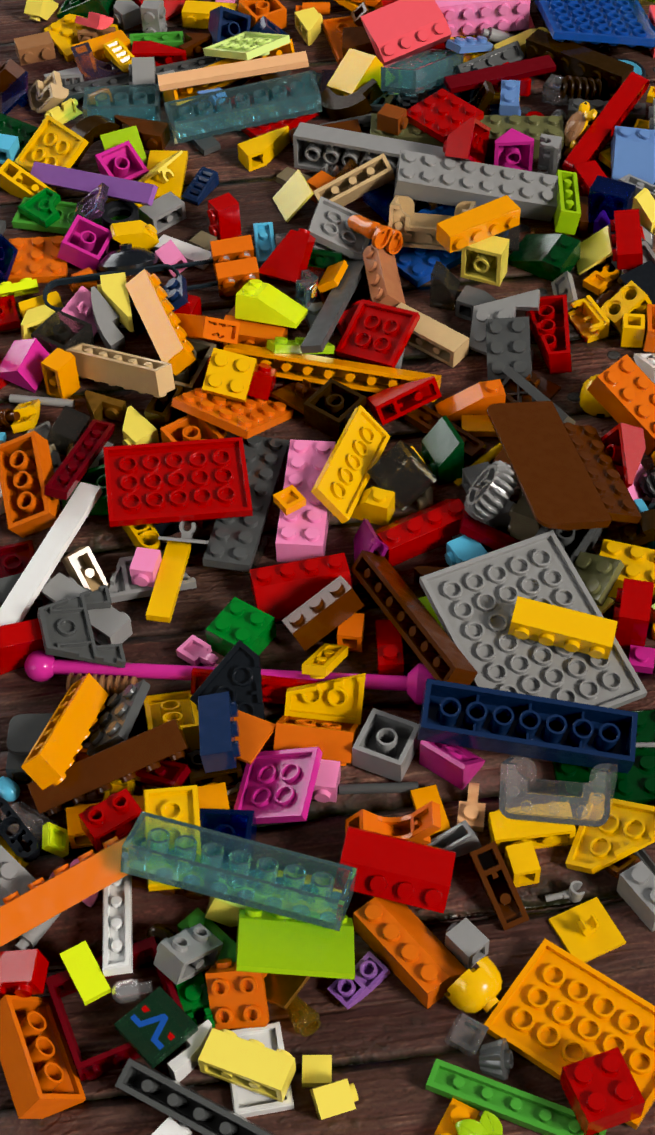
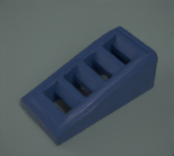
(202, 185)

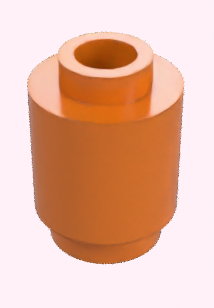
(75, 287)

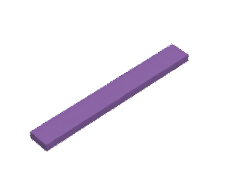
(86, 182)

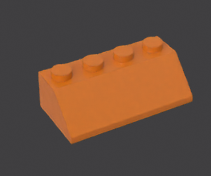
(408, 948)
(36, 1058)

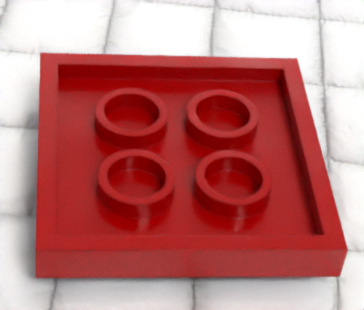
(442, 114)
(377, 334)

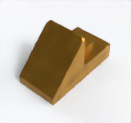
(105, 406)

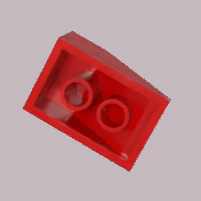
(626, 449)

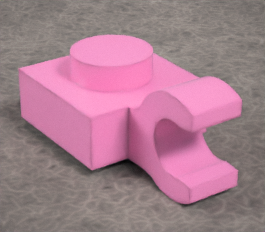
(197, 651)

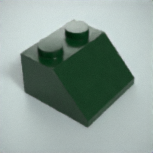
(443, 452)

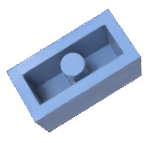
(509, 97)

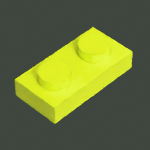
(24, 287)

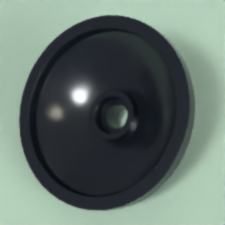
(127, 258)

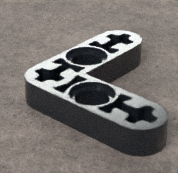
(23, 833)

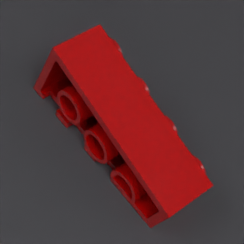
(551, 332)

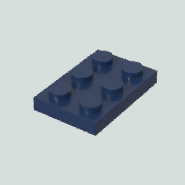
(177, 295)

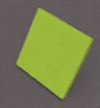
(120, 136)

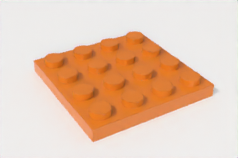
(231, 415)

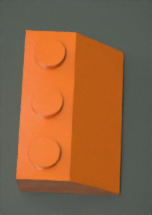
(332, 737)

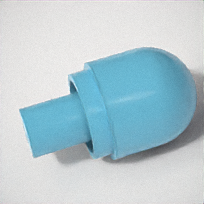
(9, 789)

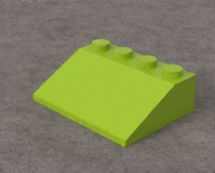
(293, 947)

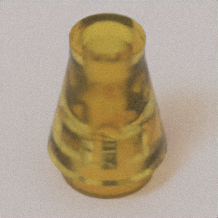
(303, 1017)

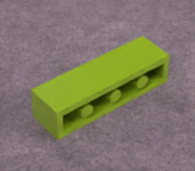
(568, 203)

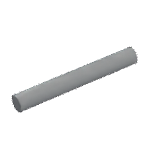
(45, 401)

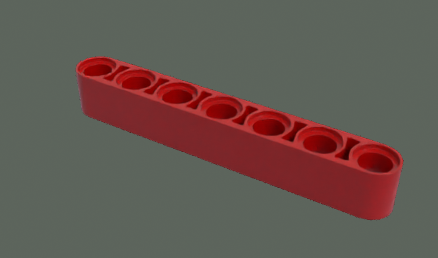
(612, 115)

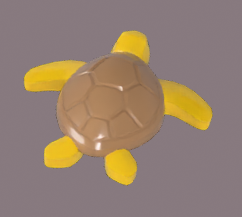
(577, 126)

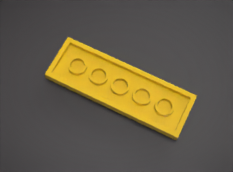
(347, 466)

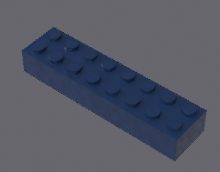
(527, 725)

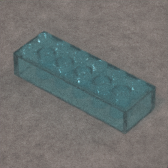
(419, 71)

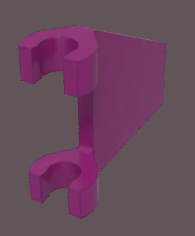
(367, 540)

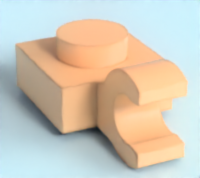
(472, 810)

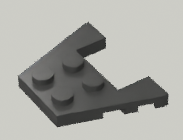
(69, 633)

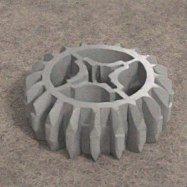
(490, 491)

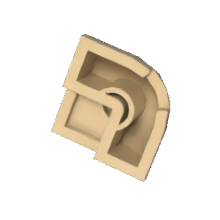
(47, 94)

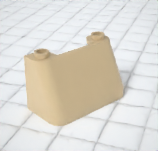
(419, 228)

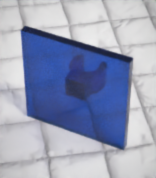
(15, 94)

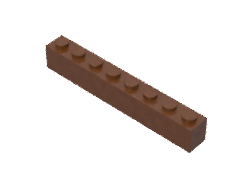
(412, 619)

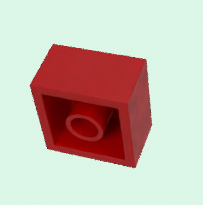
(633, 612)
(602, 1091)

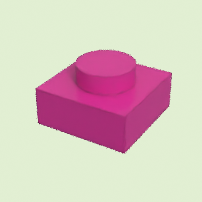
(642, 659)

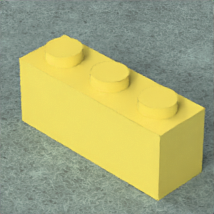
(247, 1064)

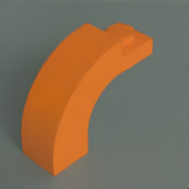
(411, 827)

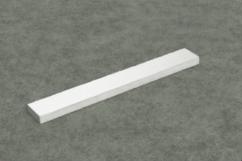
(49, 553)

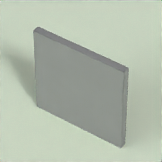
(186, 536)

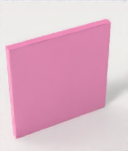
(81, 307)

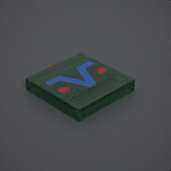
(156, 1027)

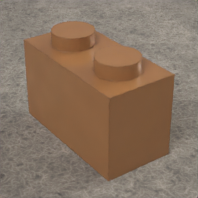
(34, 48)

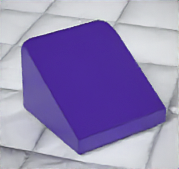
(601, 221)

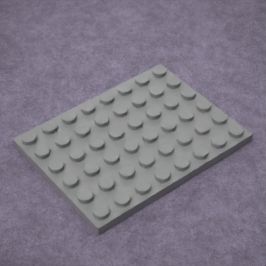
(476, 611)

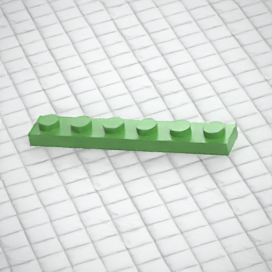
(502, 1100)

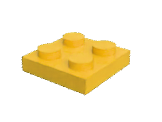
(229, 375)

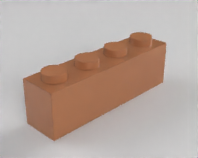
(383, 276)

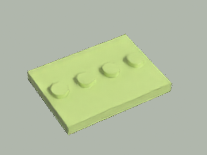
(247, 45)

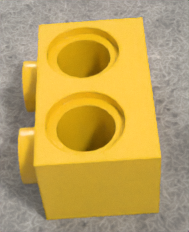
(622, 303)

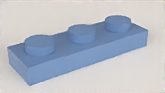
(469, 44)

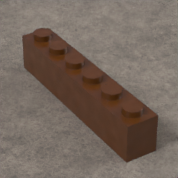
(111, 766)

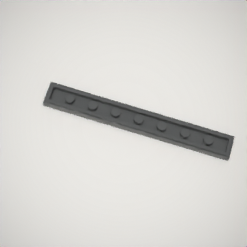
(333, 309)

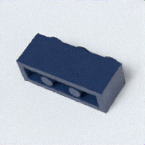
(218, 732)

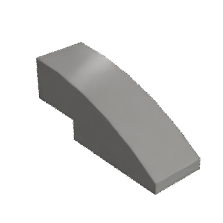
(106, 322)

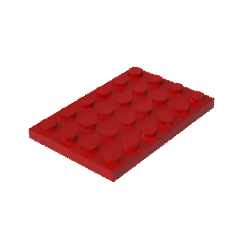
(177, 481)

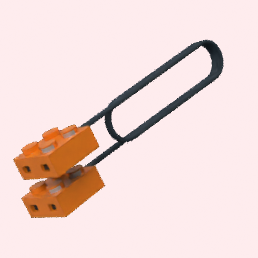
(231, 260)

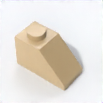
(84, 568)

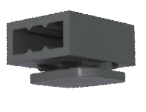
(22, 736)

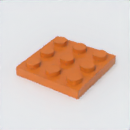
(38, 259)

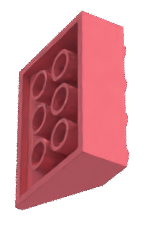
(405, 29)

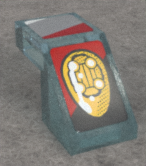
(306, 288)

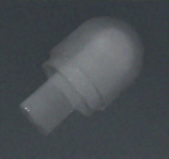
(130, 990)

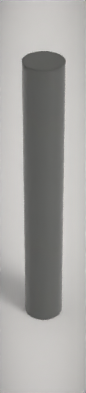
(375, 788)

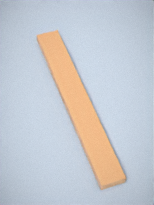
(233, 71)

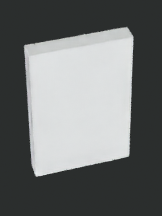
(250, 1103)

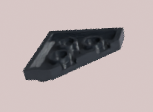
(239, 675)

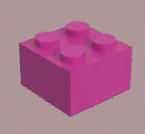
(85, 243)

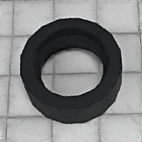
(118, 208)

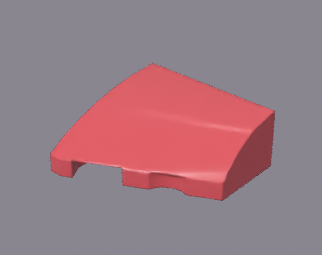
(95, 21)

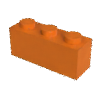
(256, 333)

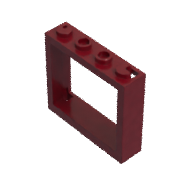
(62, 985)

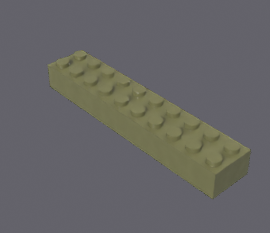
(528, 125)

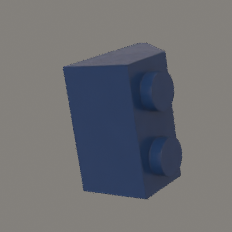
(227, 23)

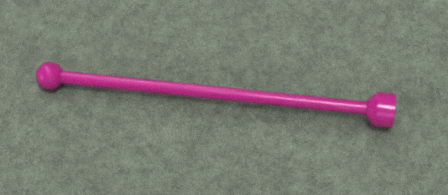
(43, 667)

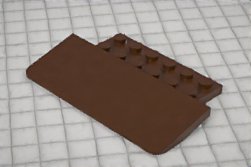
(561, 468)

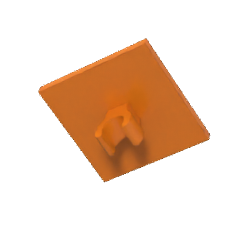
(252, 735)

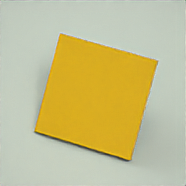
(587, 930)

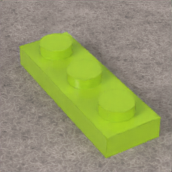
(286, 346)

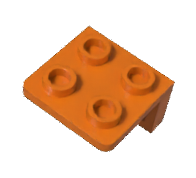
(236, 996)

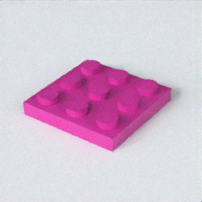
(280, 785)

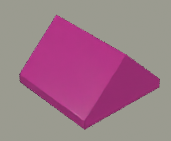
(514, 150)
(121, 162)
(23, 364)
(450, 762)

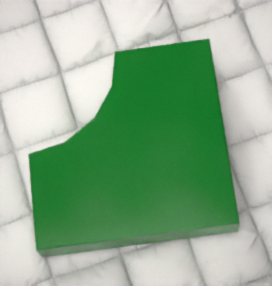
(42, 207)

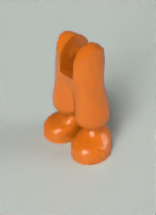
(381, 235)

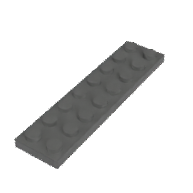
(237, 538)

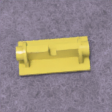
(68, 112)

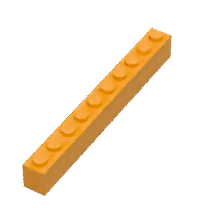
(321, 369)

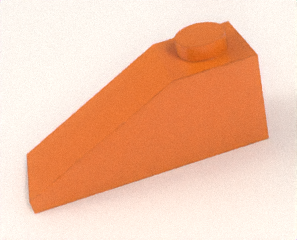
(472, 400)

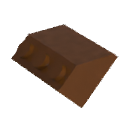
(323, 613)

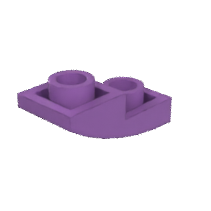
(368, 975)

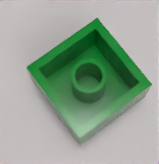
(242, 623)

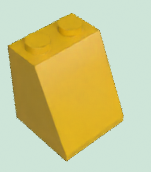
(355, 72)

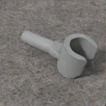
(571, 893)

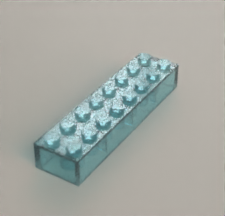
(243, 107)
(239, 870)

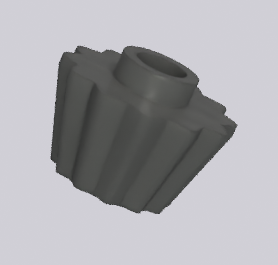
(496, 1059)

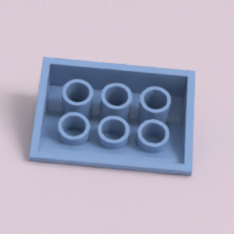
(633, 153)

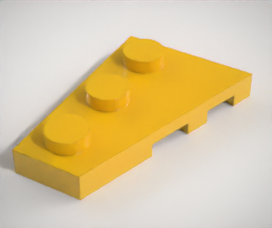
(328, 700)

